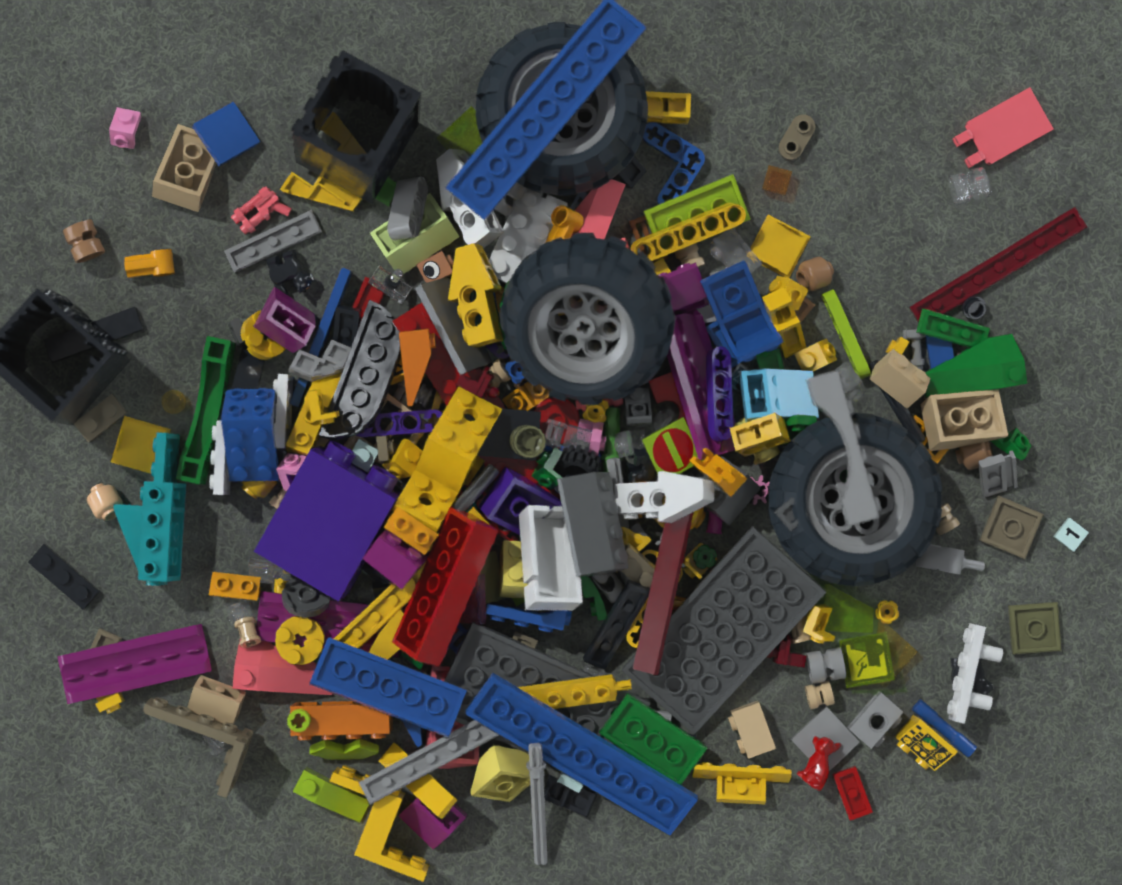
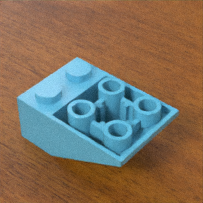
(776, 392)

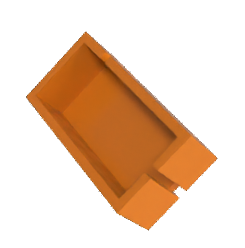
(341, 718)

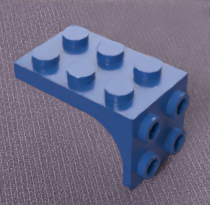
(740, 312)
(250, 434)
(546, 621)

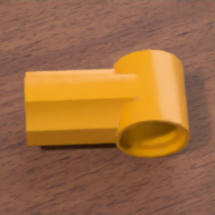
(565, 223)
(156, 264)

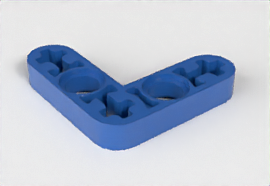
(679, 157)

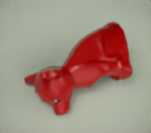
(818, 767)

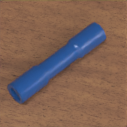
(956, 738)

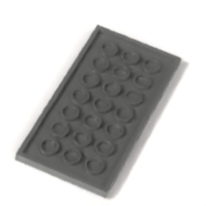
(727, 629)
(491, 652)

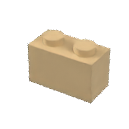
(900, 378)
(216, 700)
(752, 729)

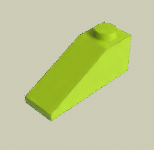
(329, 795)

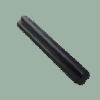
(901, 412)

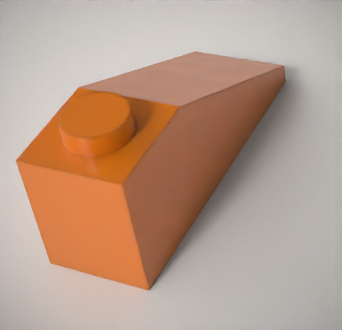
(415, 352)

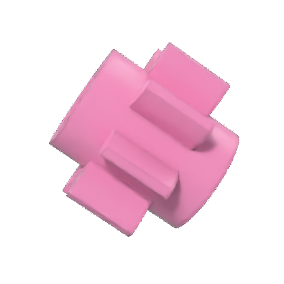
(764, 492)

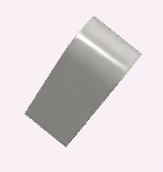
(407, 208)

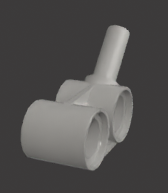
(947, 560)

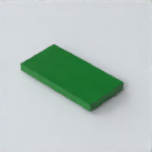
(653, 739)

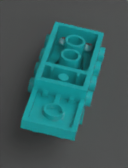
(157, 526)

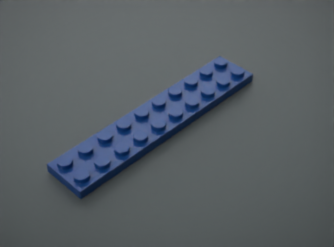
(545, 108)
(582, 754)

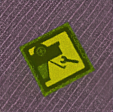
(462, 133)
(867, 660)

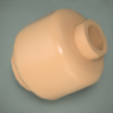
(102, 501)

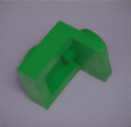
(544, 471)

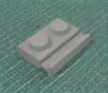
(997, 474)

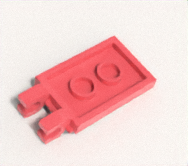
(1005, 128)

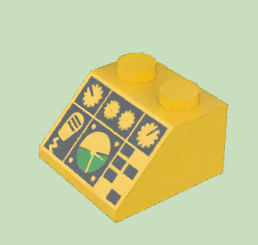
(924, 743)

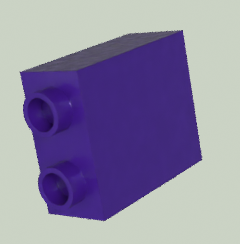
(329, 519)

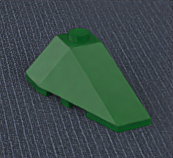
(986, 366)

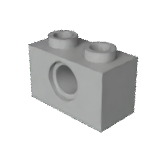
(862, 726)

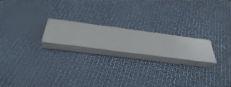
(426, 760)

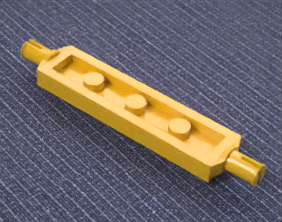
(578, 691)

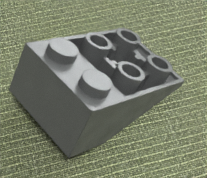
(724, 506)

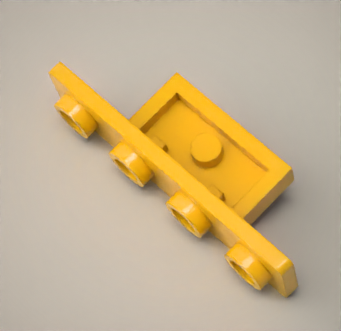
(741, 783)

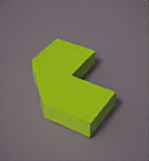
(335, 751)

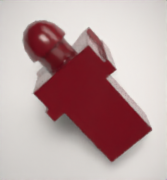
(479, 387)
(782, 655)

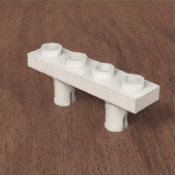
(963, 683)

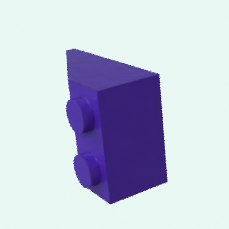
(510, 496)

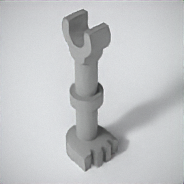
(916, 348)

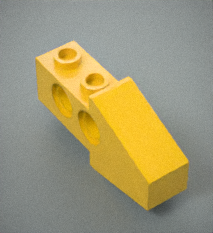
(471, 273)
(305, 431)

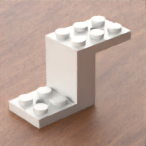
(282, 413)

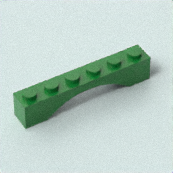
(213, 384)

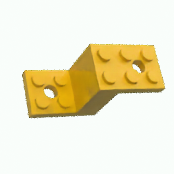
(448, 458)
(379, 827)

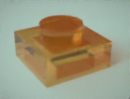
(776, 180)

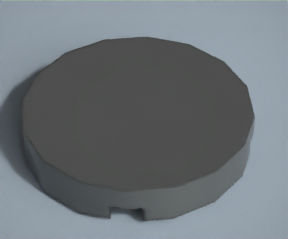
(303, 599)

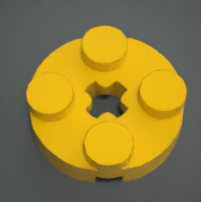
(255, 340)
(305, 627)

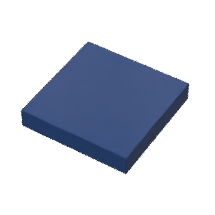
(226, 134)

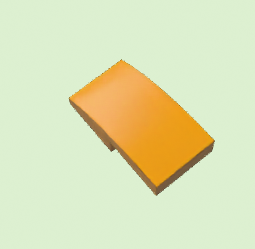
(526, 397)

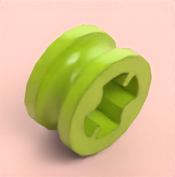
(305, 724)

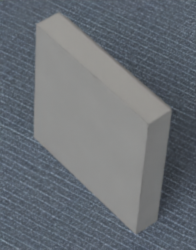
(825, 725)

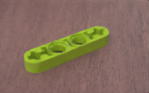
(846, 334)

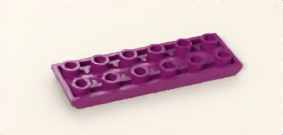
(688, 366)
(333, 620)
(134, 663)

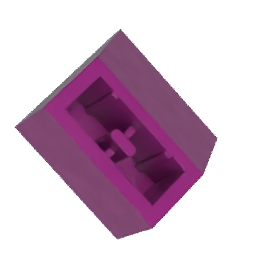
(685, 288)
(285, 321)
(395, 558)
(428, 825)

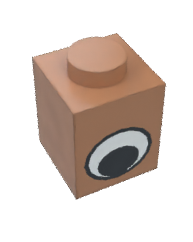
(436, 267)

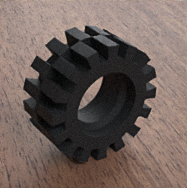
(577, 457)

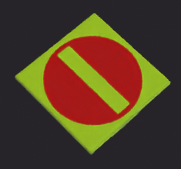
(671, 448)

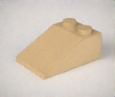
(184, 170)
(963, 419)

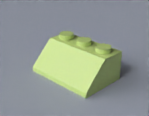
(434, 234)

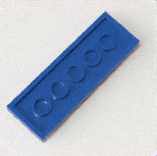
(388, 687)

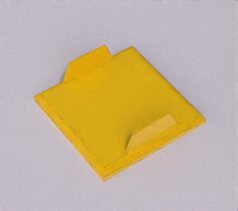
(779, 246)
(135, 444)

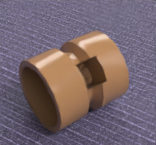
(83, 240)

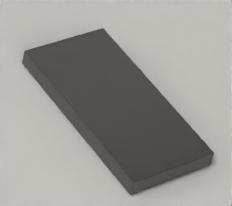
(449, 326)

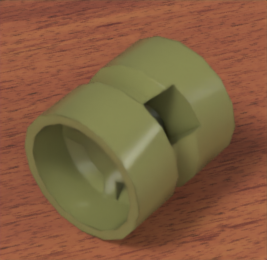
(527, 441)

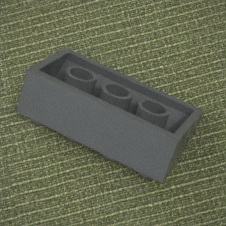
(593, 524)

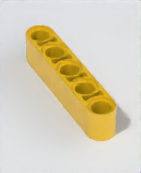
(699, 231)

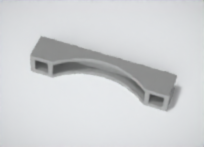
(857, 499)

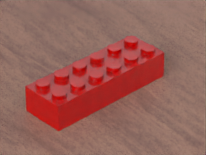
(444, 586)

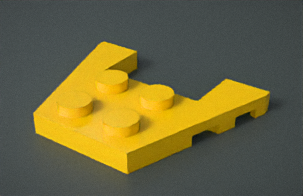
(323, 189)

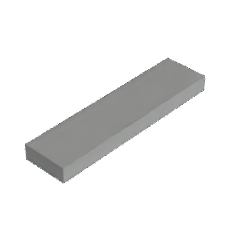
(273, 241)

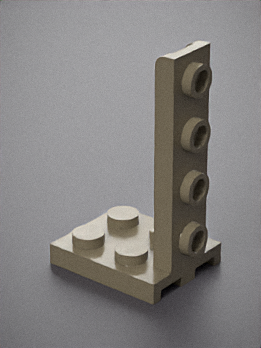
(205, 725)

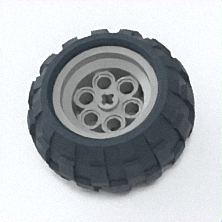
(596, 148)
(560, 350)
(847, 552)

